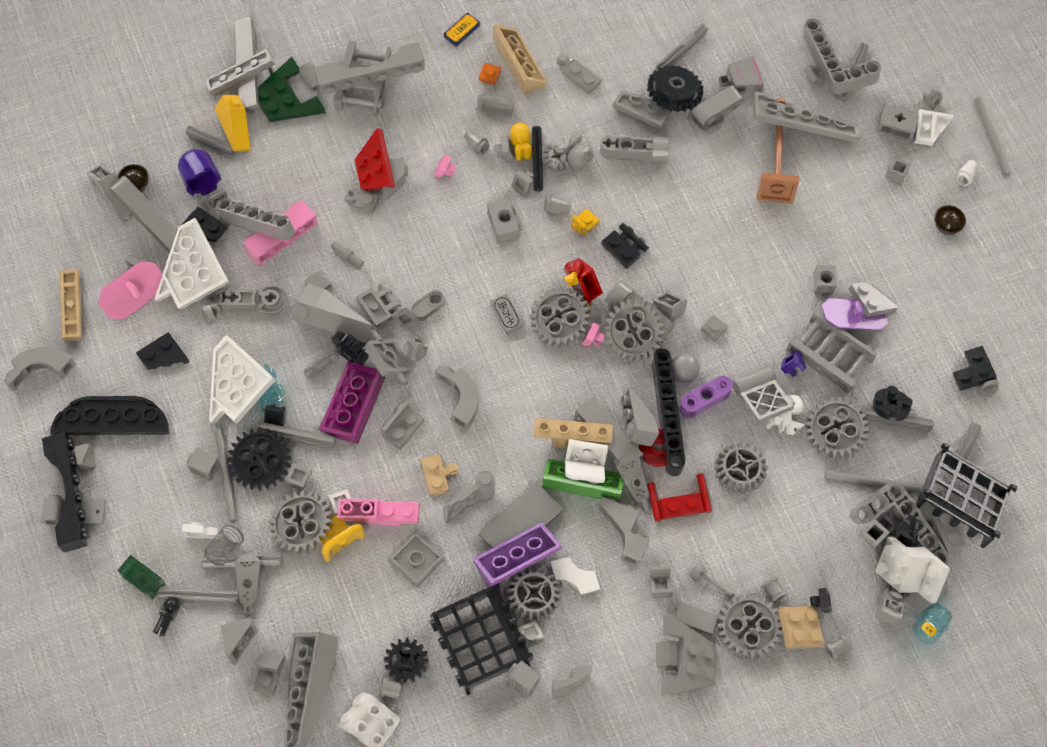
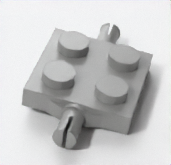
(388, 357)

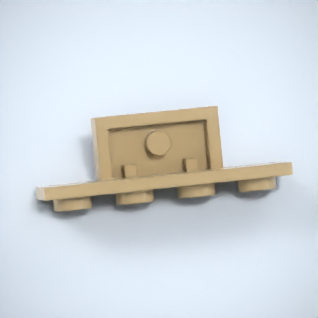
(564, 430)

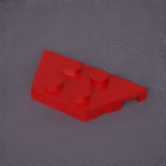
(374, 164)

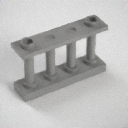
(342, 98)
(826, 368)

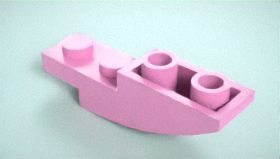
(378, 513)

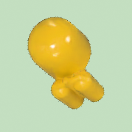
(521, 138)

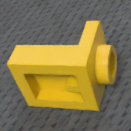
(584, 222)

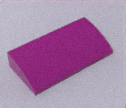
(352, 402)

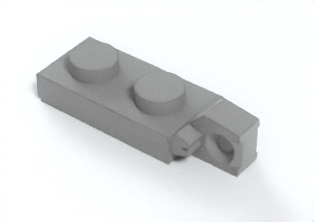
(578, 73)

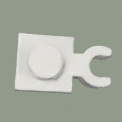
(198, 531)

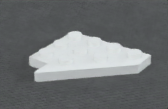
(190, 268)
(235, 381)

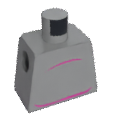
(743, 76)

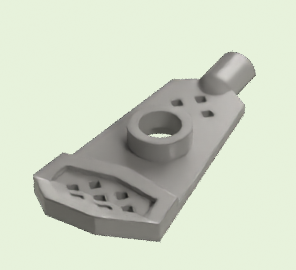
(630, 474)
(247, 573)

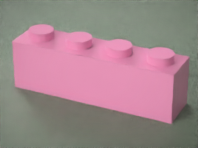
(263, 247)

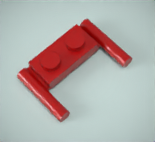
(680, 505)

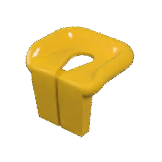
(339, 537)

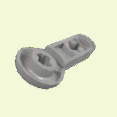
(252, 299)

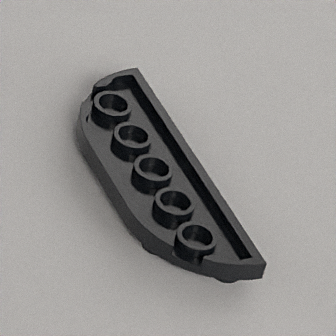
(111, 417)

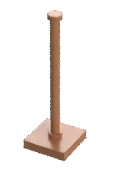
(777, 186)

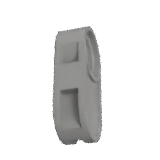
(424, 308)

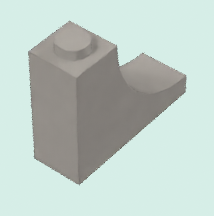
(104, 179)

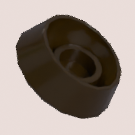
(136, 174)
(949, 220)

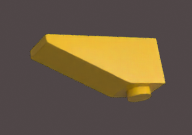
(234, 122)

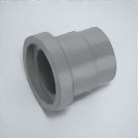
(389, 689)

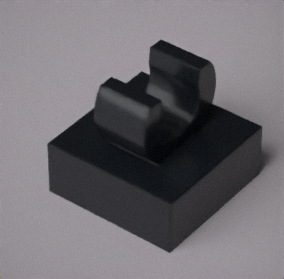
(275, 415)
(822, 600)

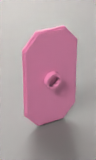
(130, 290)

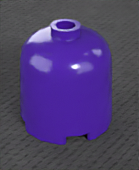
(198, 172)

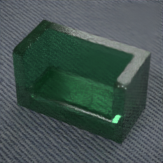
(141, 577)

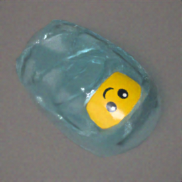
(932, 624)

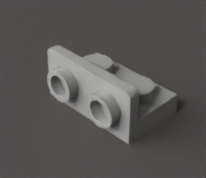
(401, 425)

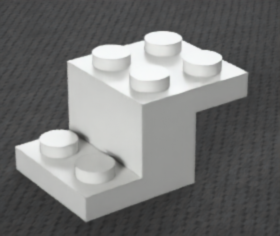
(912, 569)

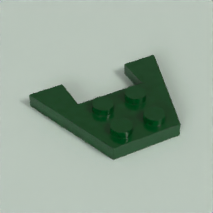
(280, 101)

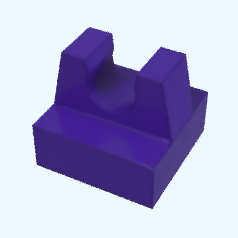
(791, 362)

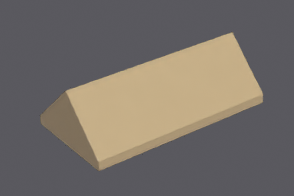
(518, 59)

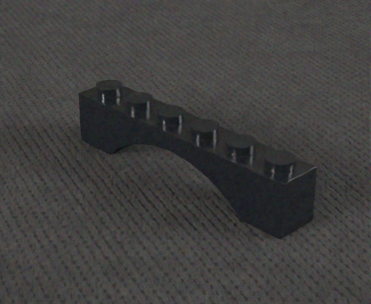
(70, 529)

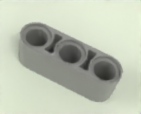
(718, 106)

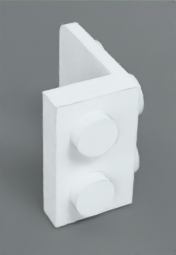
(585, 461)
(369, 721)

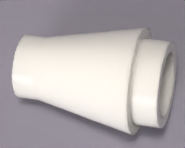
(966, 173)

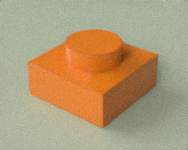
(490, 73)

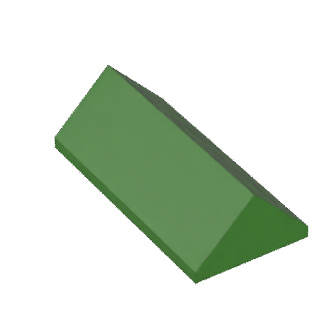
(555, 479)

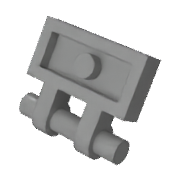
(375, 308)

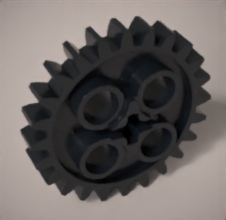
(275, 449)

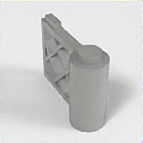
(756, 384)
(482, 490)

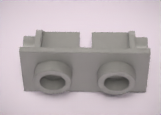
(495, 106)

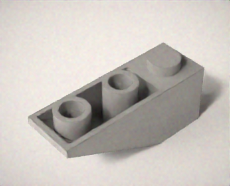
(639, 421)

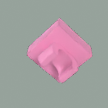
(444, 167)
(593, 336)

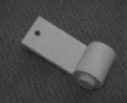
(54, 506)

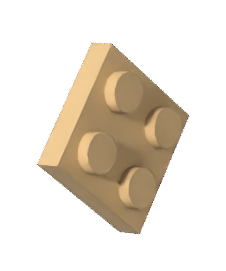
(801, 627)

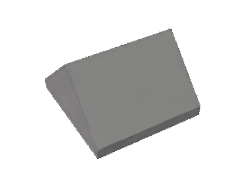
(237, 638)

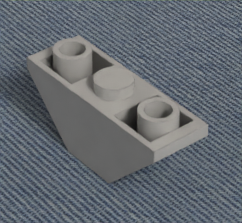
(890, 606)

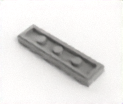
(240, 72)

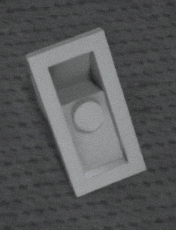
(269, 672)

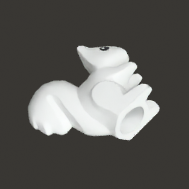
(785, 420)

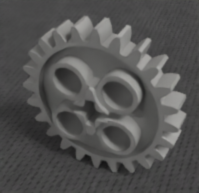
(567, 331)
(619, 337)
(845, 442)
(317, 517)
(735, 614)

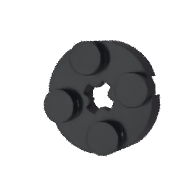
(901, 407)

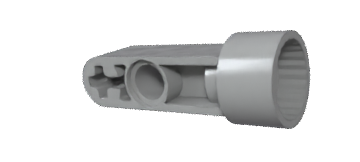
(655, 148)
(623, 292)

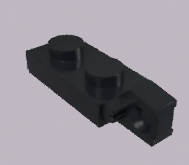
(907, 533)

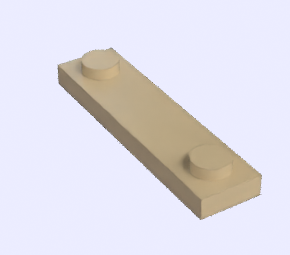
(71, 305)

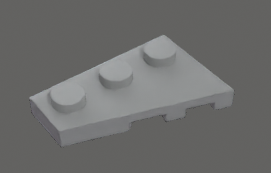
(641, 109)

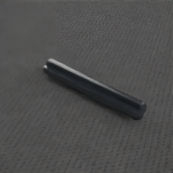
(537, 158)

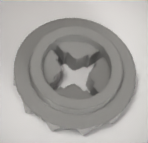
(554, 163)

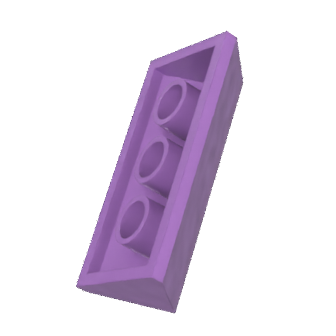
(516, 554)

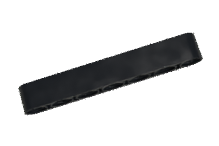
(668, 419)

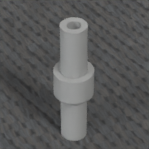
(347, 254)

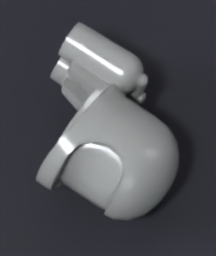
(578, 153)

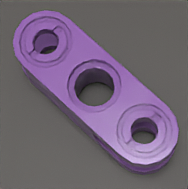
(693, 402)

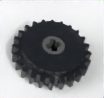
(675, 88)

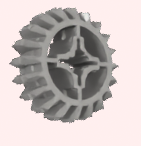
(754, 461)
(540, 600)

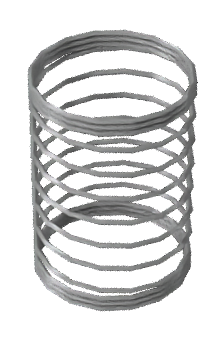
(216, 547)

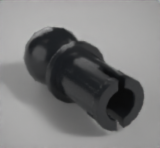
(170, 607)

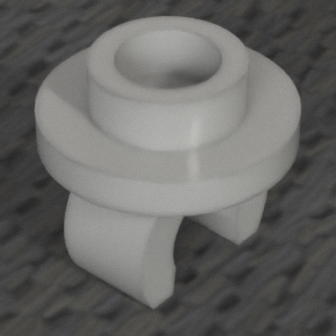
(933, 98)

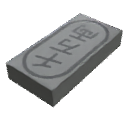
(506, 314)

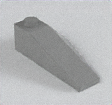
(325, 311)

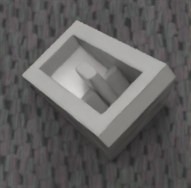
(671, 305)

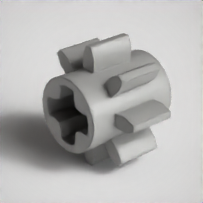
(415, 349)

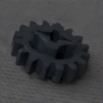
(350, 348)
(400, 666)

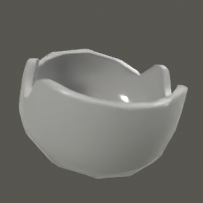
(685, 367)

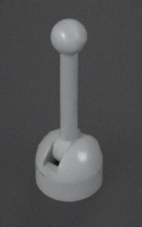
(699, 572)

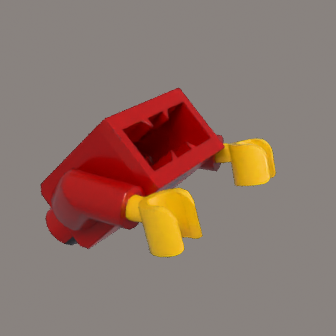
(583, 280)

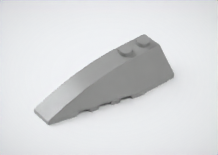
(309, 678)

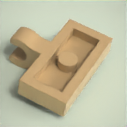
(436, 474)

